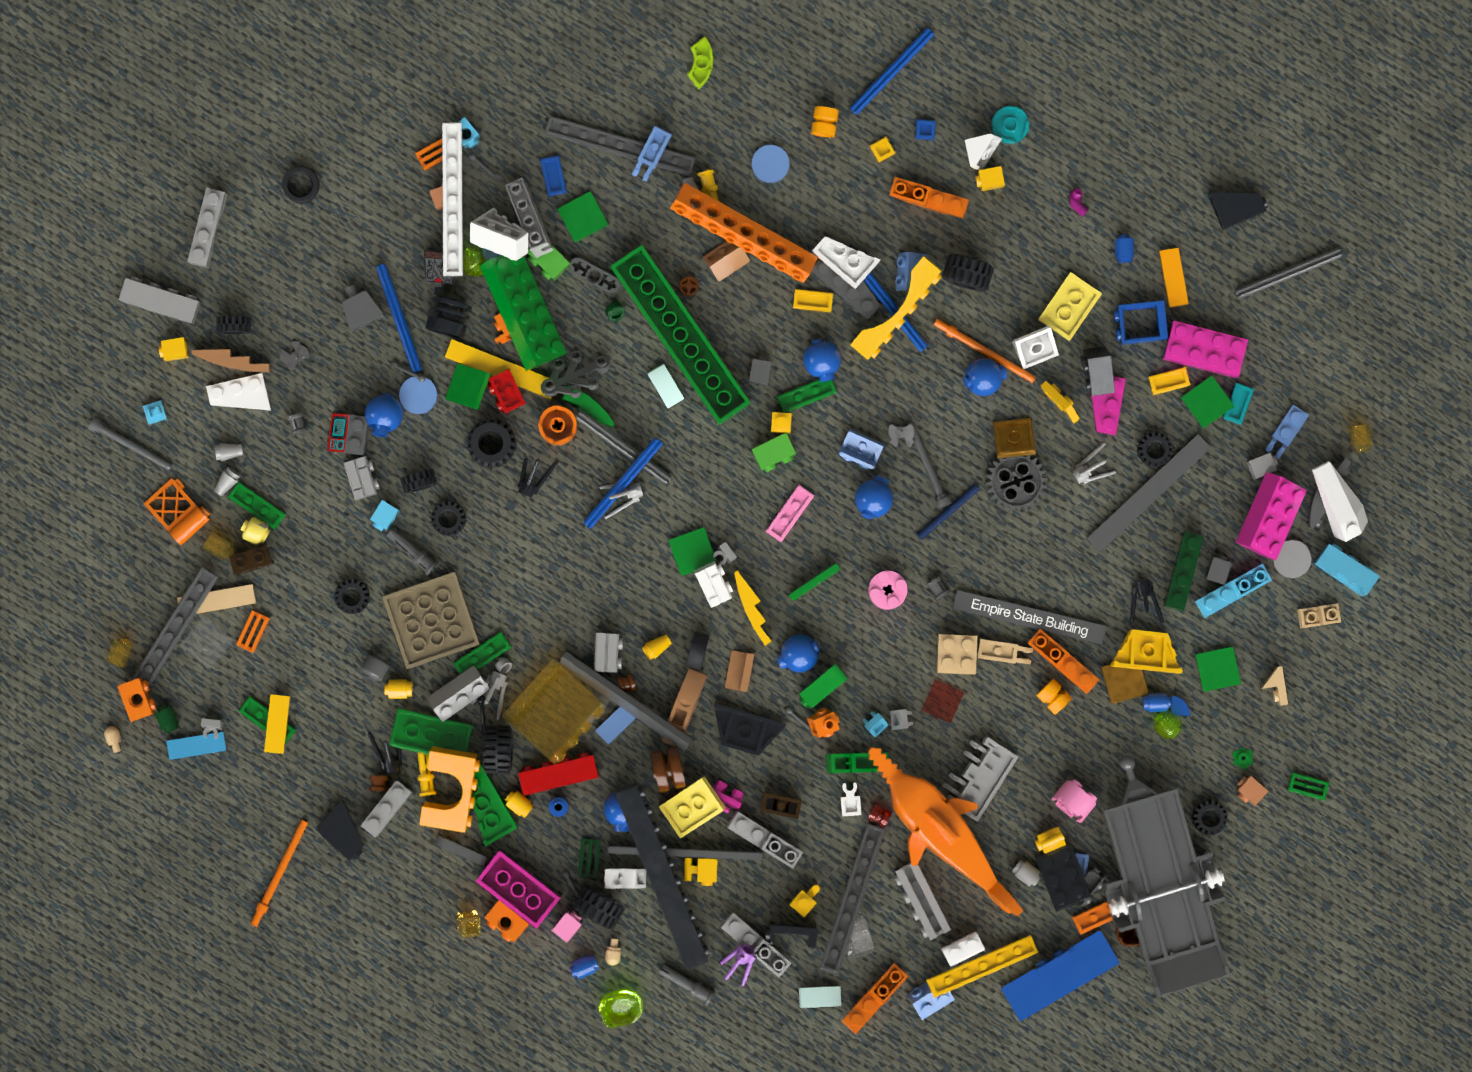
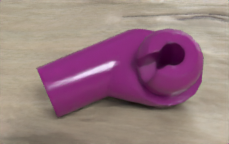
(1075, 201)

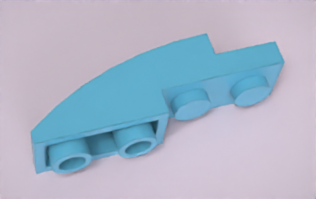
(1233, 590)

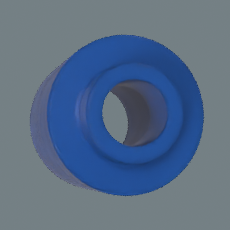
(1124, 249)
(1156, 702)
(565, 806)
(584, 966)

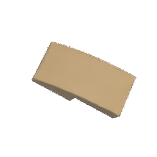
(1319, 616)

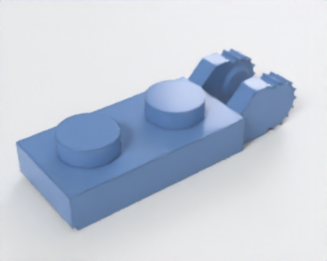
(652, 151)
(1287, 429)

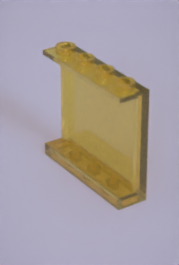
(554, 711)

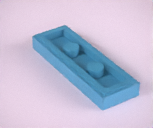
(196, 746)

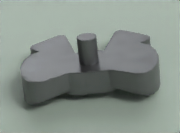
(292, 360)
(902, 431)

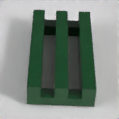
(587, 874)

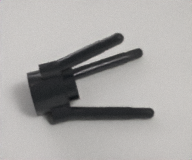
(527, 486)
(1144, 590)
(390, 765)

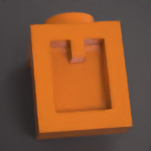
(500, 326)

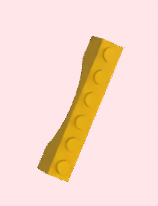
(922, 276)

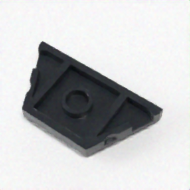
(745, 730)

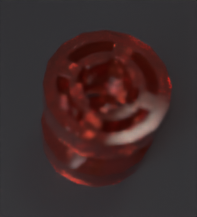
(875, 814)

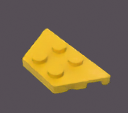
(1147, 652)

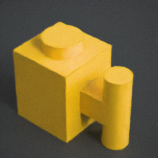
(1050, 840)
(705, 871)
(803, 901)

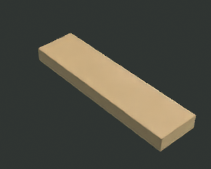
(227, 598)

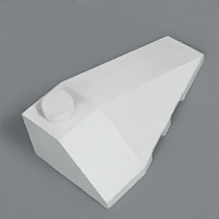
(1340, 503)

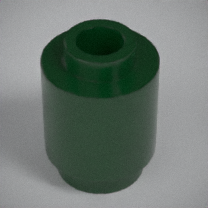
(166, 718)

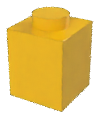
(990, 178)
(173, 349)
(781, 423)

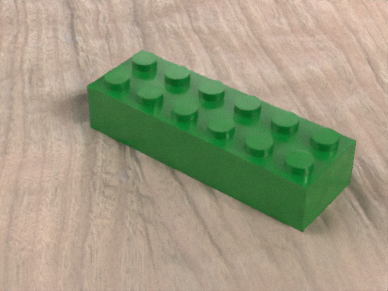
(523, 311)

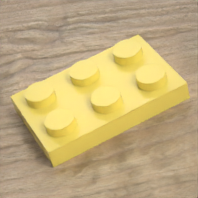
(1069, 306)
(692, 807)

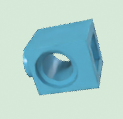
(473, 140)
(384, 516)

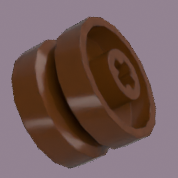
(665, 770)

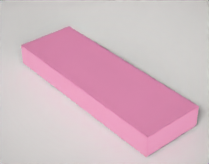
(790, 513)

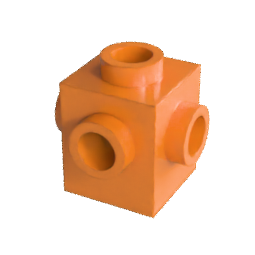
(823, 723)

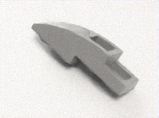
(764, 839)
(763, 950)

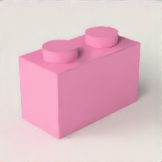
(568, 925)

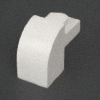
(625, 878)

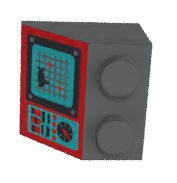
(348, 434)

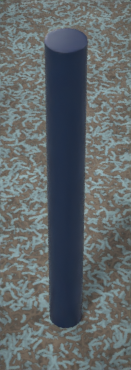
(947, 512)

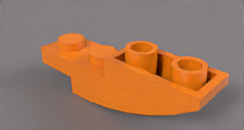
(929, 198)
(1063, 661)
(874, 998)

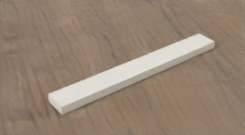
(452, 200)

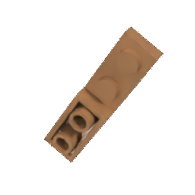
(686, 701)

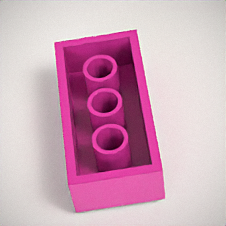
(1205, 349)
(1271, 516)
(518, 889)

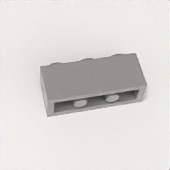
(458, 693)
(386, 808)

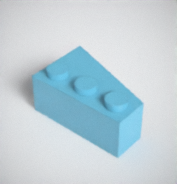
(1346, 569)

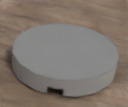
(1293, 559)

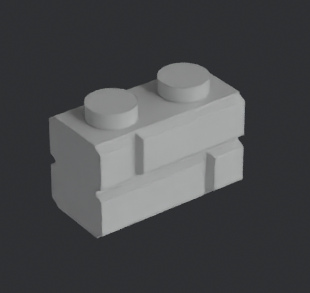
(361, 478)
(606, 652)

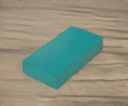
(1240, 398)

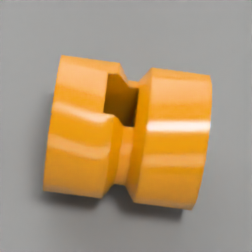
(825, 120)
(1054, 696)

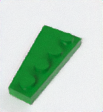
(491, 810)

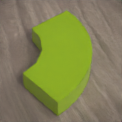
(702, 62)

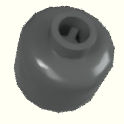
(375, 667)

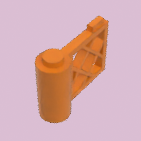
(188, 522)

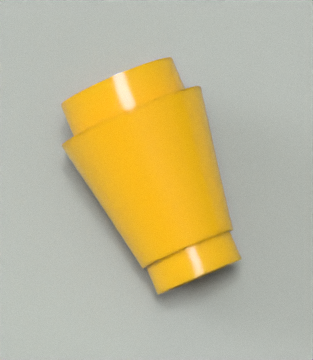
(655, 647)

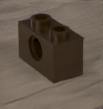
(251, 560)
(781, 805)

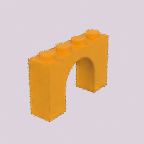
(462, 766)

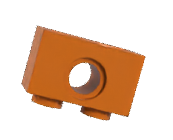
(128, 691)
(517, 925)

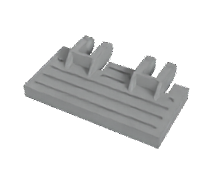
(985, 777)

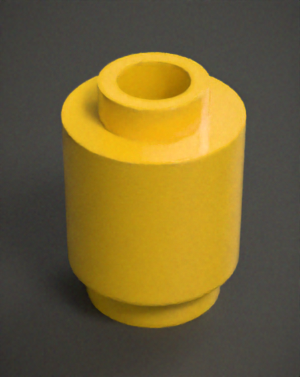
(398, 689)
(519, 804)

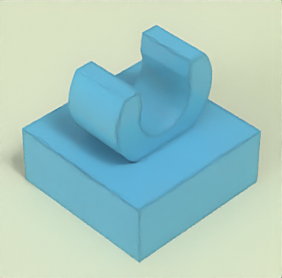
(155, 412)
(876, 724)

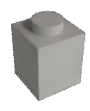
(1261, 465)

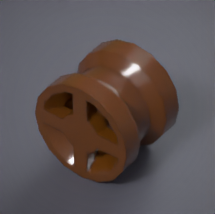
(690, 285)
(627, 683)
(378, 783)

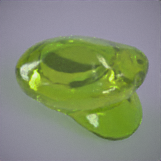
(620, 1008)

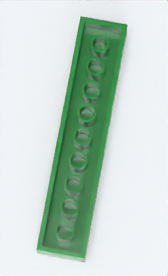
(680, 335)

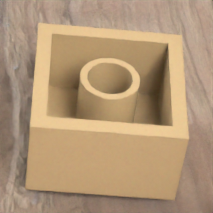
(956, 654)

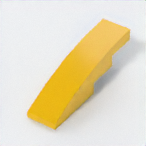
(749, 601)

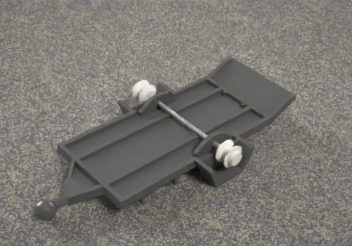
(1159, 876)

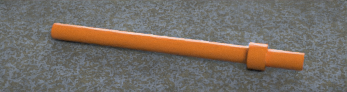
(952, 331)
(262, 906)

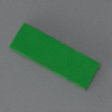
(806, 395)
(256, 505)
(814, 582)
(484, 653)
(259, 715)

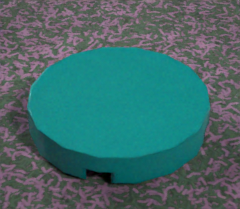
(1010, 124)

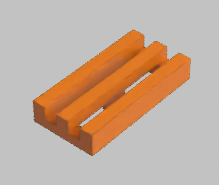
(427, 149)
(246, 627)

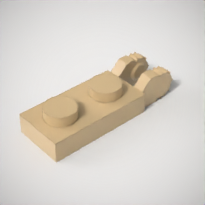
(1002, 652)

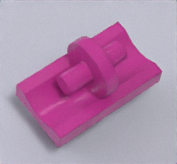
(732, 801)

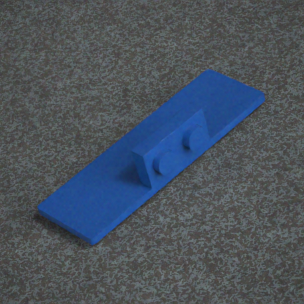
(1060, 975)

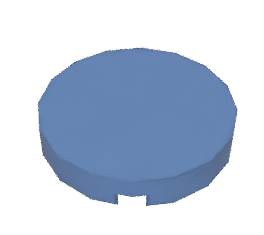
(770, 163)
(418, 396)

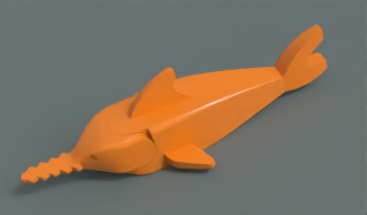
(940, 828)

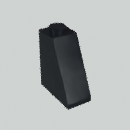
(1236, 207)
(341, 832)

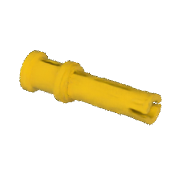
(708, 184)
(425, 776)

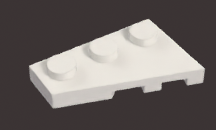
(845, 261)
(240, 393)

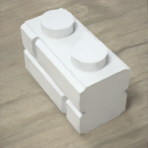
(713, 584)
(962, 948)

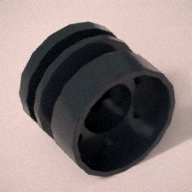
(448, 317)

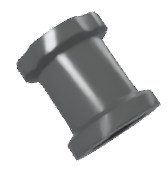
(297, 424)
(938, 588)

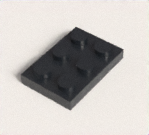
(1063, 877)

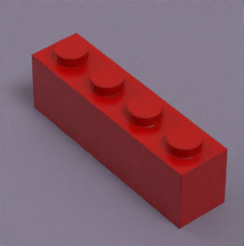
(559, 774)

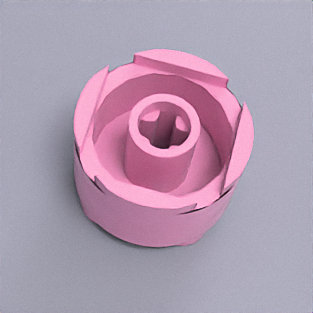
(897, 585)
(1074, 800)

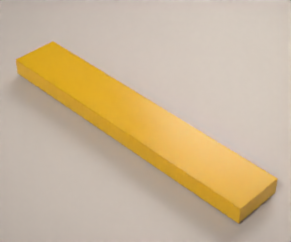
(485, 362)
(982, 966)

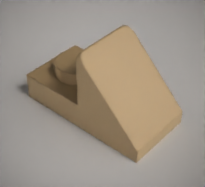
(1276, 680)

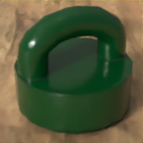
(615, 311)

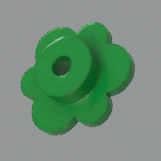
(1237, 755)

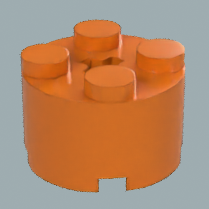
(562, 415)

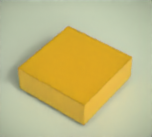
(882, 149)

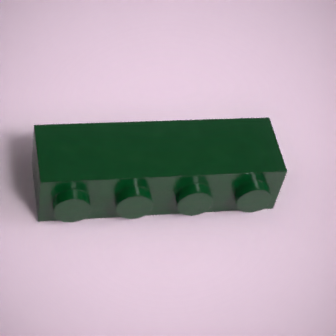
(1183, 571)

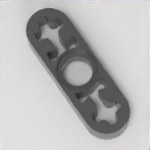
(584, 264)
(462, 851)

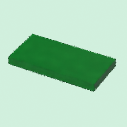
(421, 732)

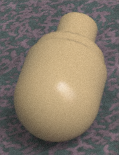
(113, 738)
(613, 952)

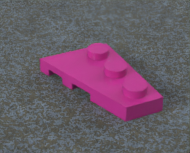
(1107, 408)

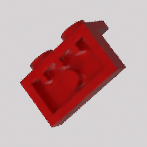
(506, 391)

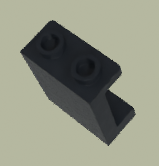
(809, 931)

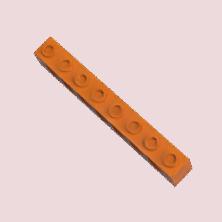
(741, 224)

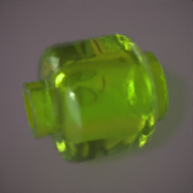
(472, 260)
(1167, 725)

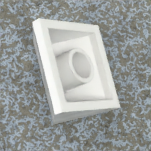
(981, 149)
(1035, 347)

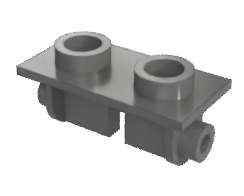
(1094, 882)

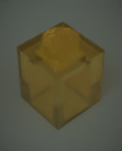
(1360, 438)
(218, 546)
(120, 652)
(468, 924)

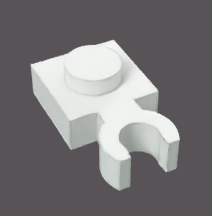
(850, 804)

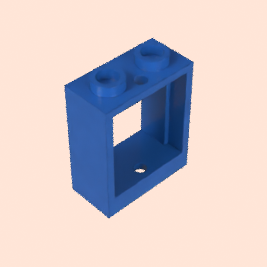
(1160, 319)

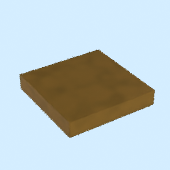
(1014, 438)
(1123, 683)

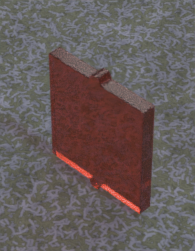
(942, 701)

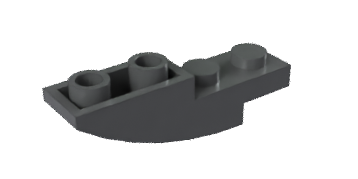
(1316, 507)

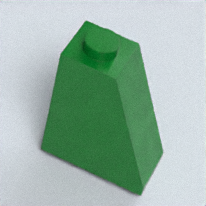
(822, 687)

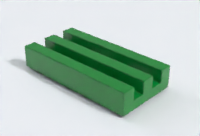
(1292, 782)

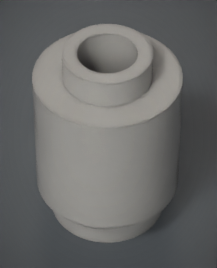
(1026, 873)

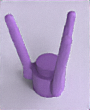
(744, 954)

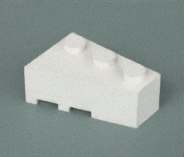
(499, 235)

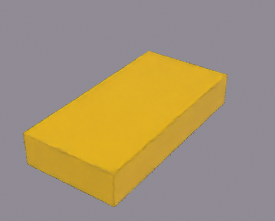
(813, 300)
(1169, 381)

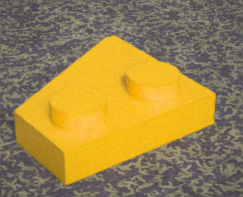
(1063, 403)

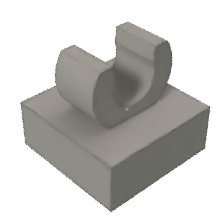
(726, 553)
(899, 719)
(211, 725)

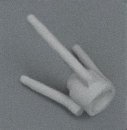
(1083, 472)
(632, 491)
(496, 681)

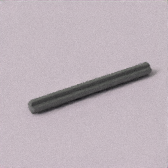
(1288, 273)
(621, 445)

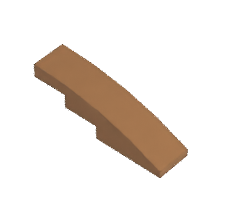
(224, 358)

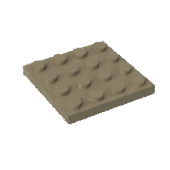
(430, 620)

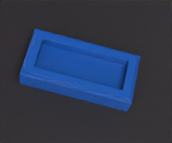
(553, 176)

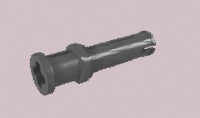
(419, 556)
(695, 988)

